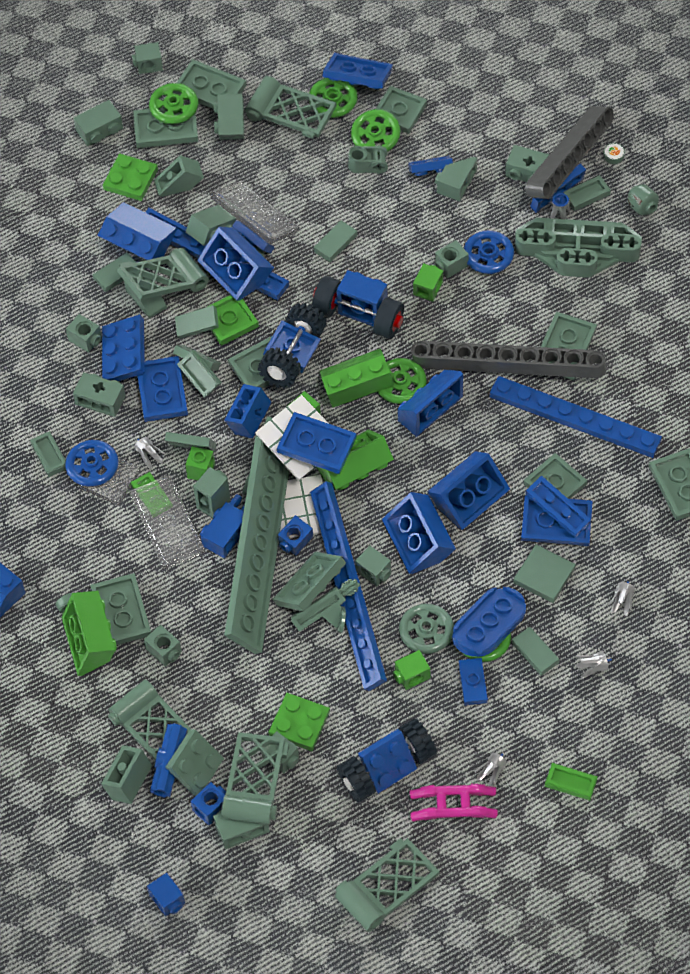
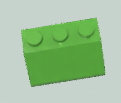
(356, 377)
(367, 454)
(88, 631)

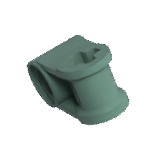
(365, 159)

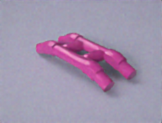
(463, 811)

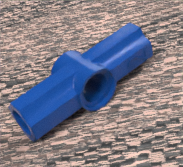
(163, 778)

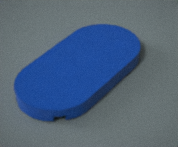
(489, 621)

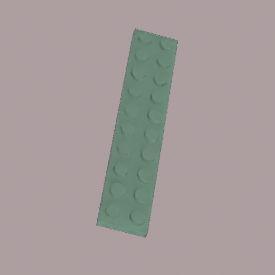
(257, 549)

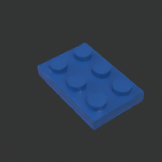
(357, 71)
(123, 349)
(162, 390)
(316, 443)
(541, 527)

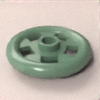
(423, 611)

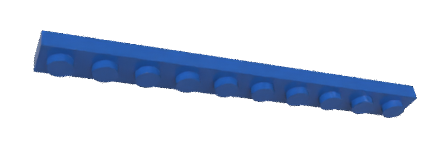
(357, 616)

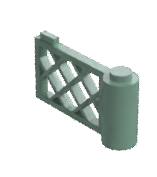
(269, 93)
(181, 266)
(135, 706)
(248, 805)
(364, 905)

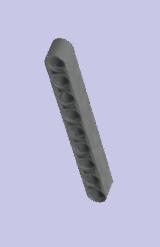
(517, 365)

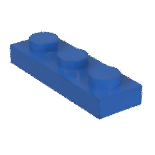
(574, 178)
(558, 506)

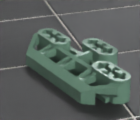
(578, 246)

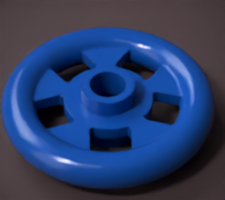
(496, 238)
(93, 468)

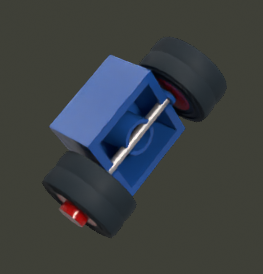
(360, 300)

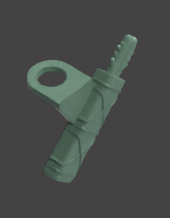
(327, 607)

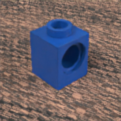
(298, 527)
(204, 810)
(166, 895)

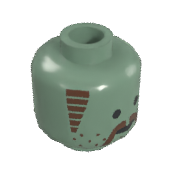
(643, 199)

